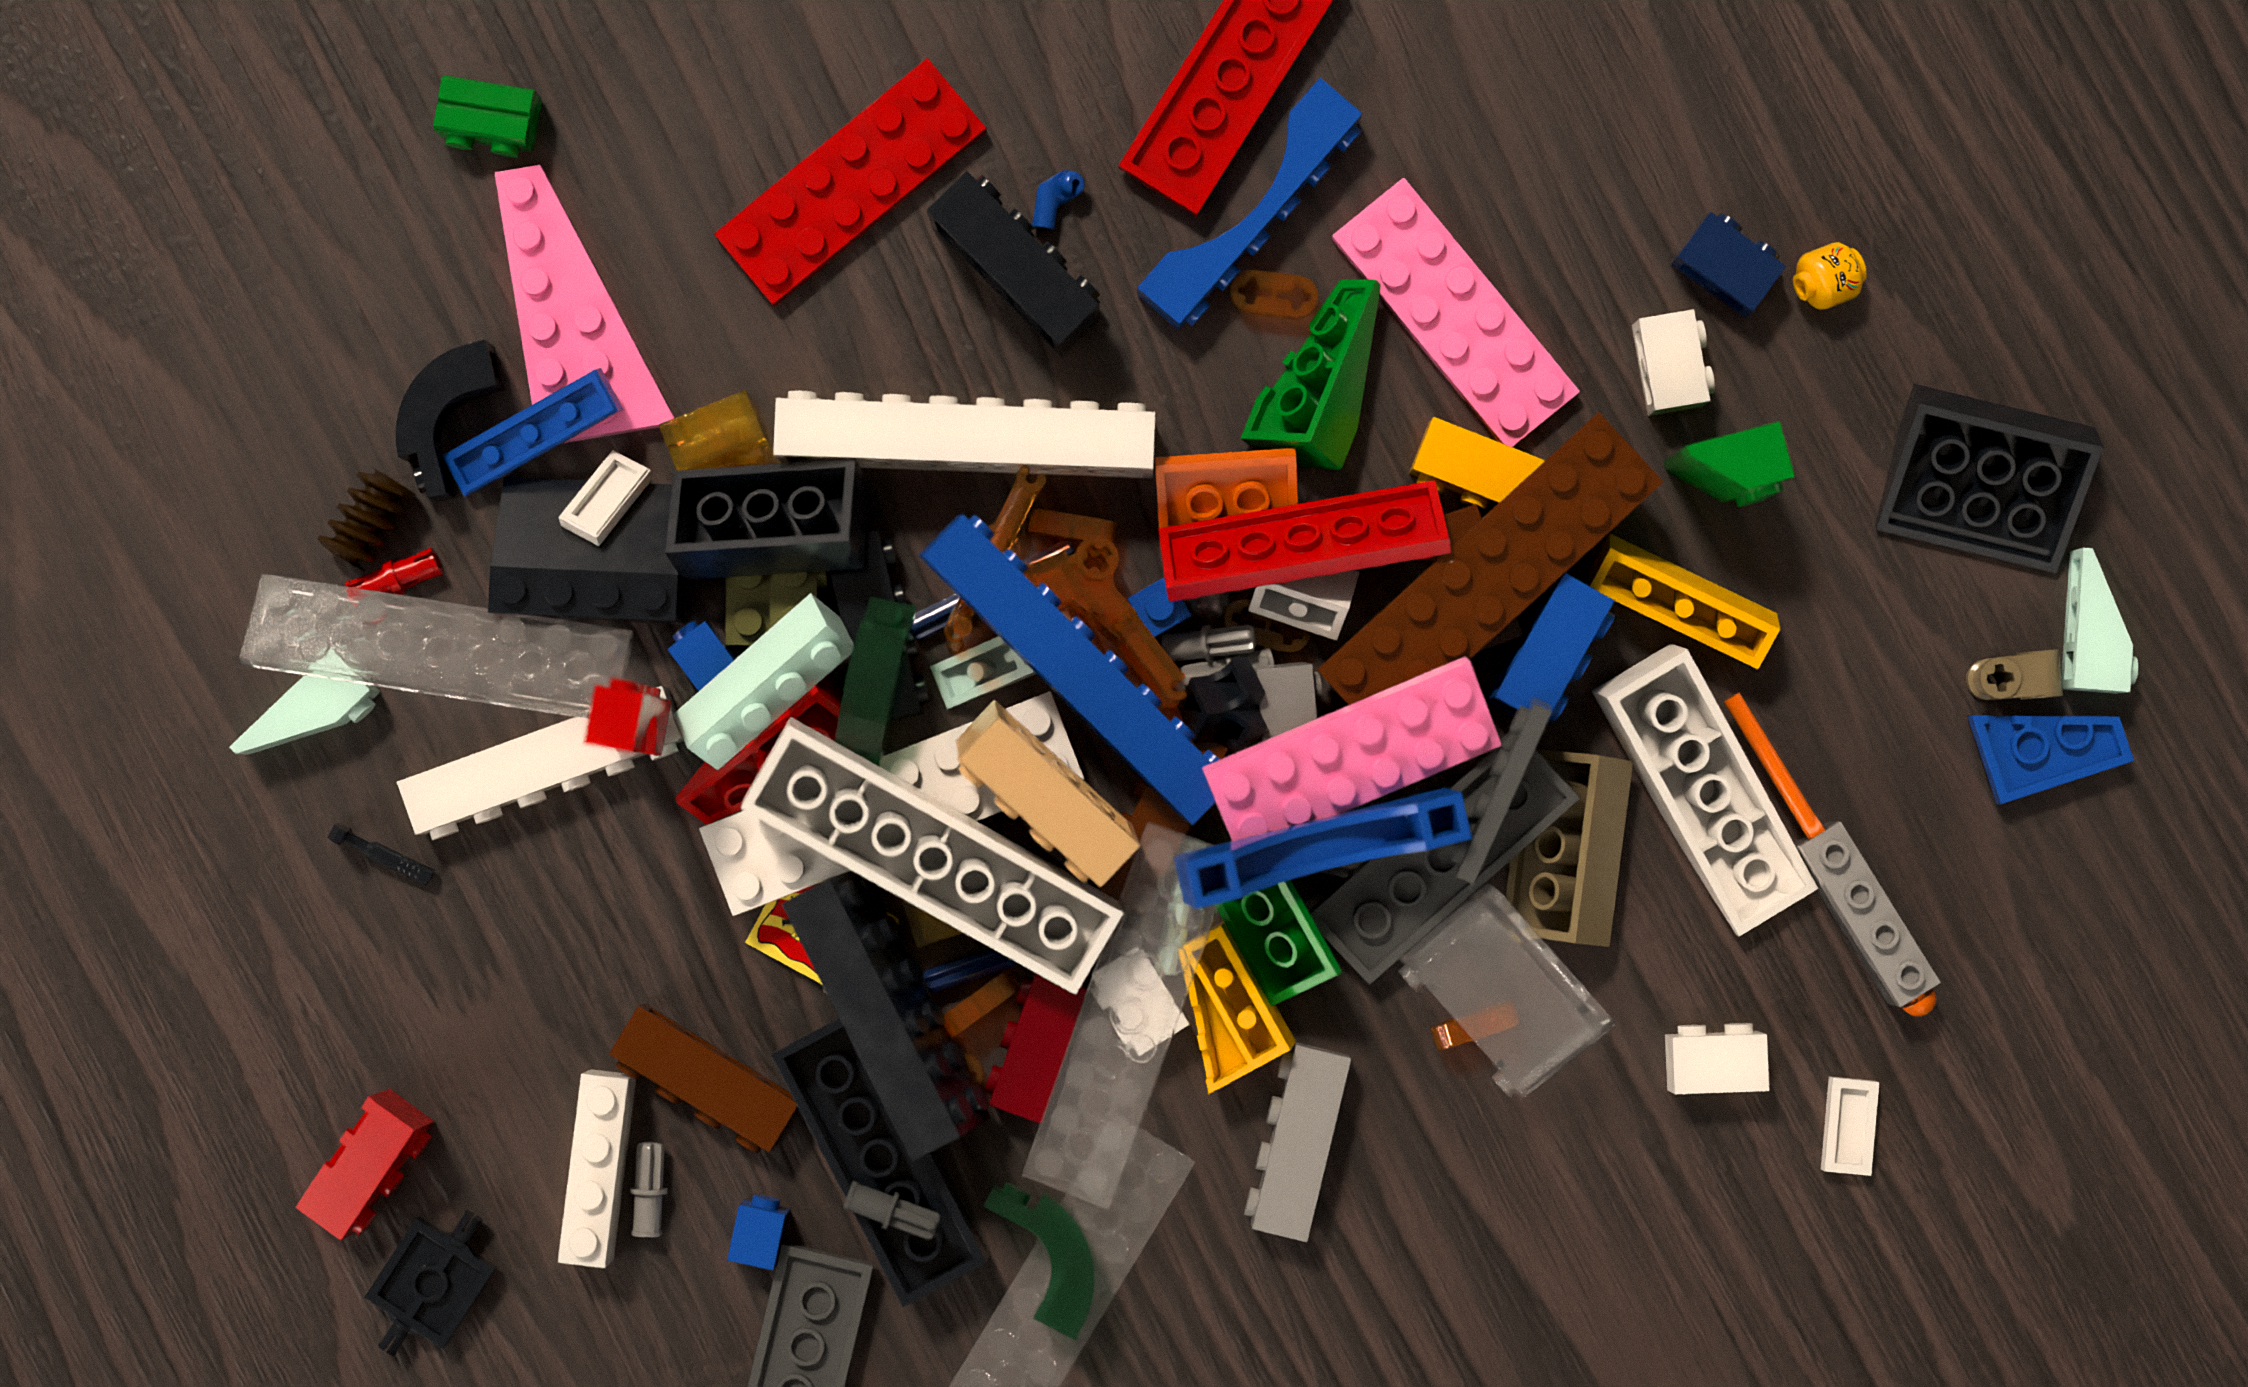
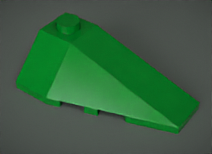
(1322, 388)

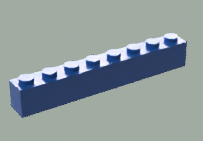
(1072, 665)

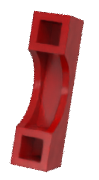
(628, 717)

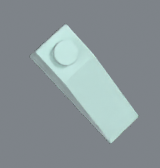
(2095, 637)
(980, 671)
(307, 709)

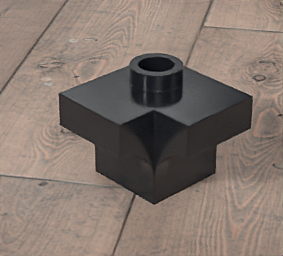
(1225, 706)

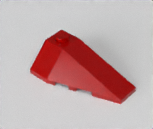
(720, 793)

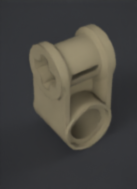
(2022, 676)

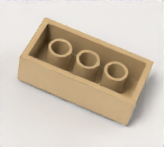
(1046, 794)

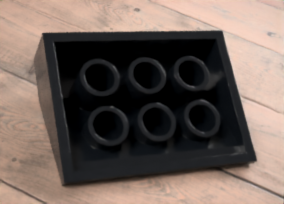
(1987, 478)
(559, 575)

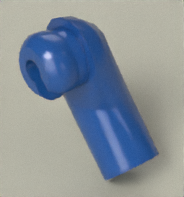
(1052, 195)

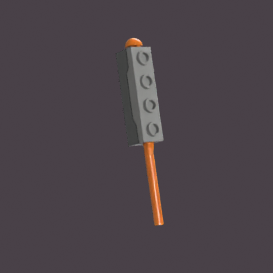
(1849, 887)

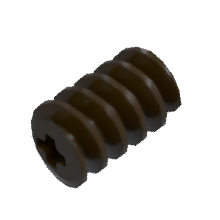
(366, 518)

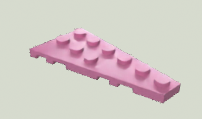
(566, 309)

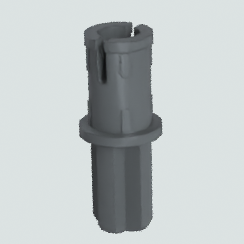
(892, 1211)

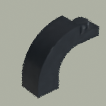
(430, 402)

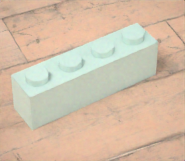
(764, 682)

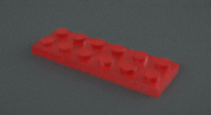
(1219, 96)
(850, 182)
(1303, 541)

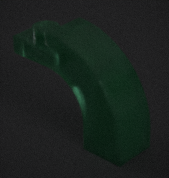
(873, 678)
(1070, 1252)

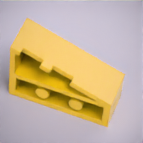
(1232, 1014)

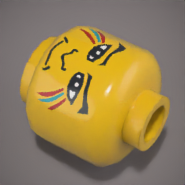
(1829, 275)

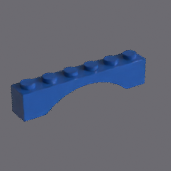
(1189, 276)
(1360, 835)

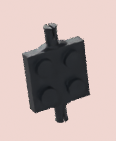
(430, 1282)

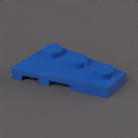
(2046, 751)

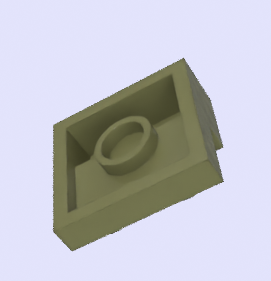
(762, 600)

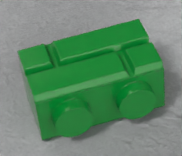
(487, 115)

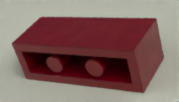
(1034, 1047)

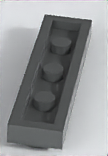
(1508, 770)

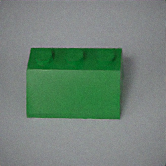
(1736, 466)
(1279, 941)

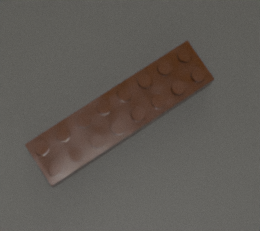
(1498, 564)

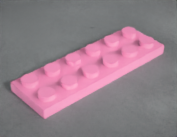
(1455, 314)
(1355, 753)

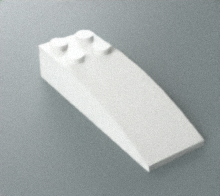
(1705, 787)

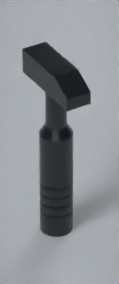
(383, 855)

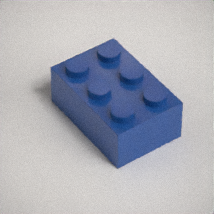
(1553, 647)

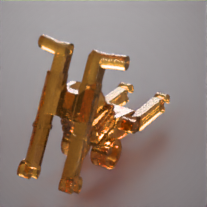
(1085, 591)

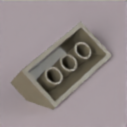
(1571, 870)

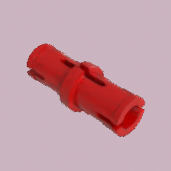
(400, 575)

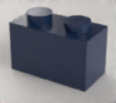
(1729, 263)

